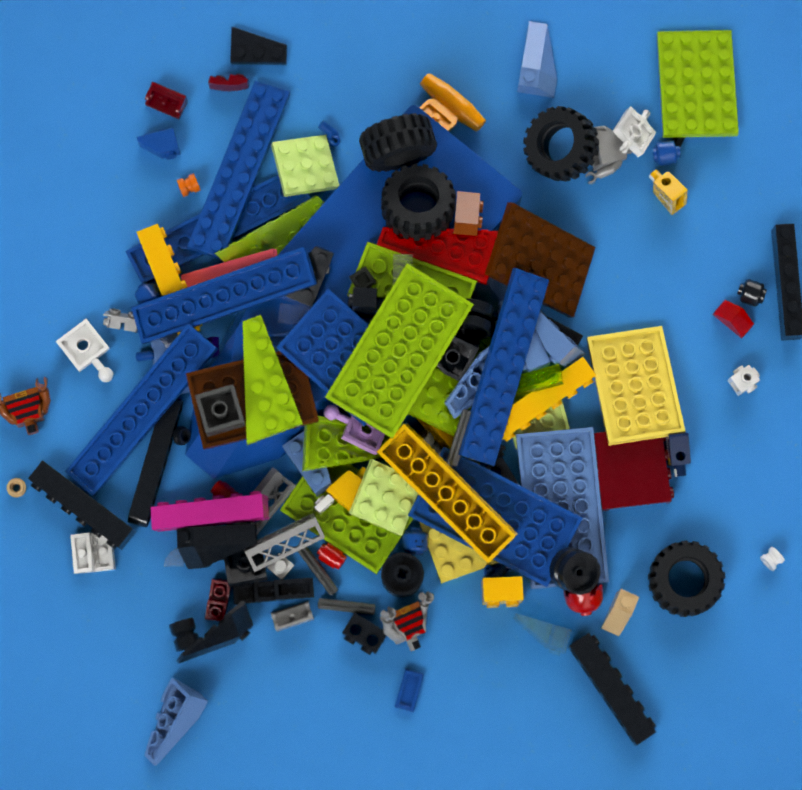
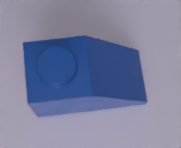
(160, 143)

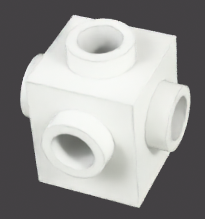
(738, 380)

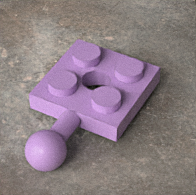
(353, 431)

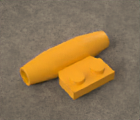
(449, 105)

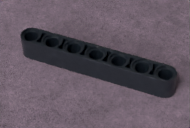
(154, 466)

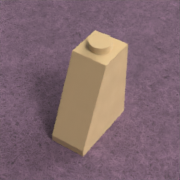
(620, 612)

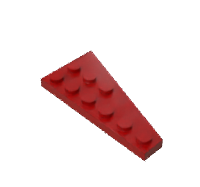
(453, 252)

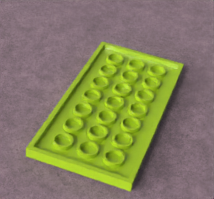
(399, 351)

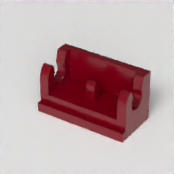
(165, 100)

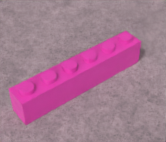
(210, 512)

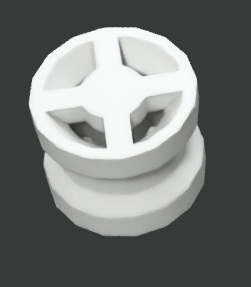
(772, 558)

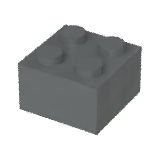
(220, 410)

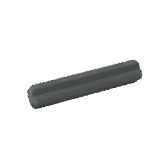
(453, 457)
(318, 570)
(346, 606)

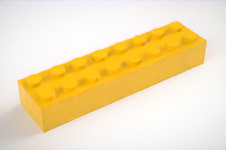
(447, 493)

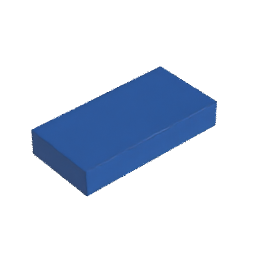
(409, 690)

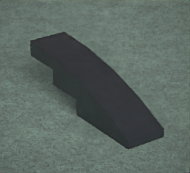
(274, 591)

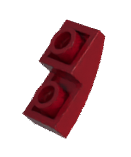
(234, 83)
(217, 600)

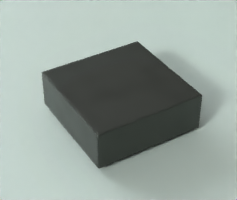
(362, 278)

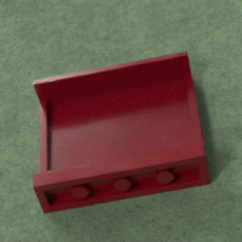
(632, 473)

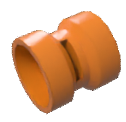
(188, 185)

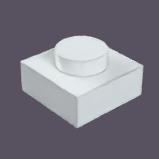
(323, 503)
(281, 567)

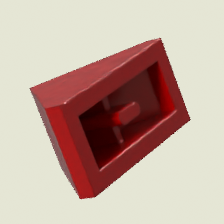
(734, 318)

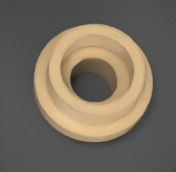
(10, 487)

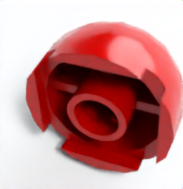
(585, 603)

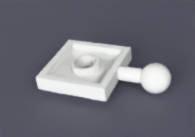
(82, 358)

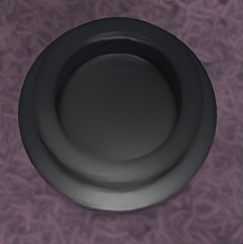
(181, 435)

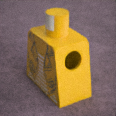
(669, 191)

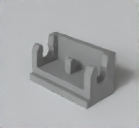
(292, 616)

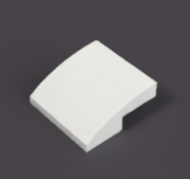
(91, 553)

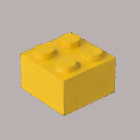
(502, 591)

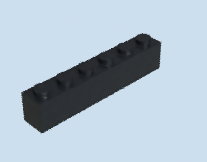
(787, 281)
(82, 505)
(612, 690)

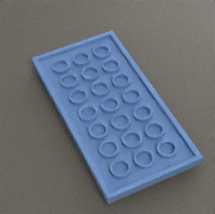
(565, 471)

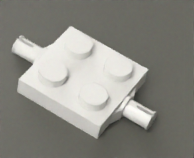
(634, 131)

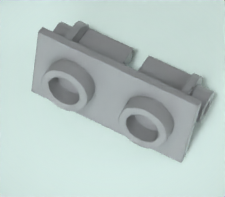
(115, 319)

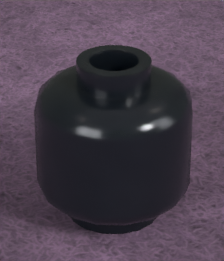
(752, 292)

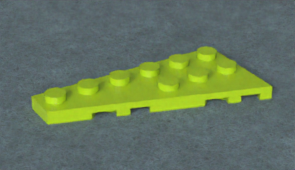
(273, 234)
(380, 265)
(267, 394)
(326, 448)

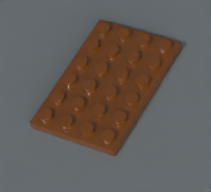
(542, 250)
(233, 373)

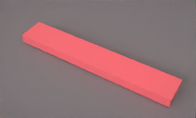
(202, 275)

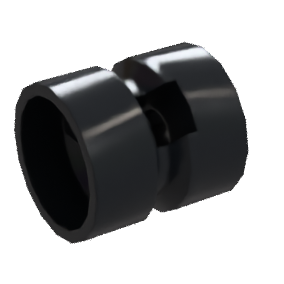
(184, 632)

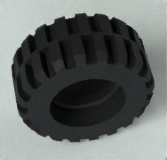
(541, 133)
(397, 142)
(418, 180)
(711, 570)

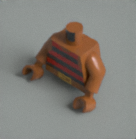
(26, 407)

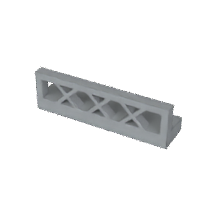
(270, 487)
(281, 535)

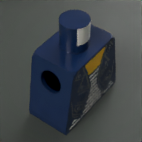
(674, 444)

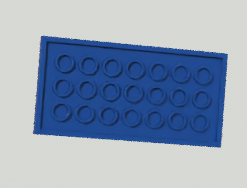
(540, 524)

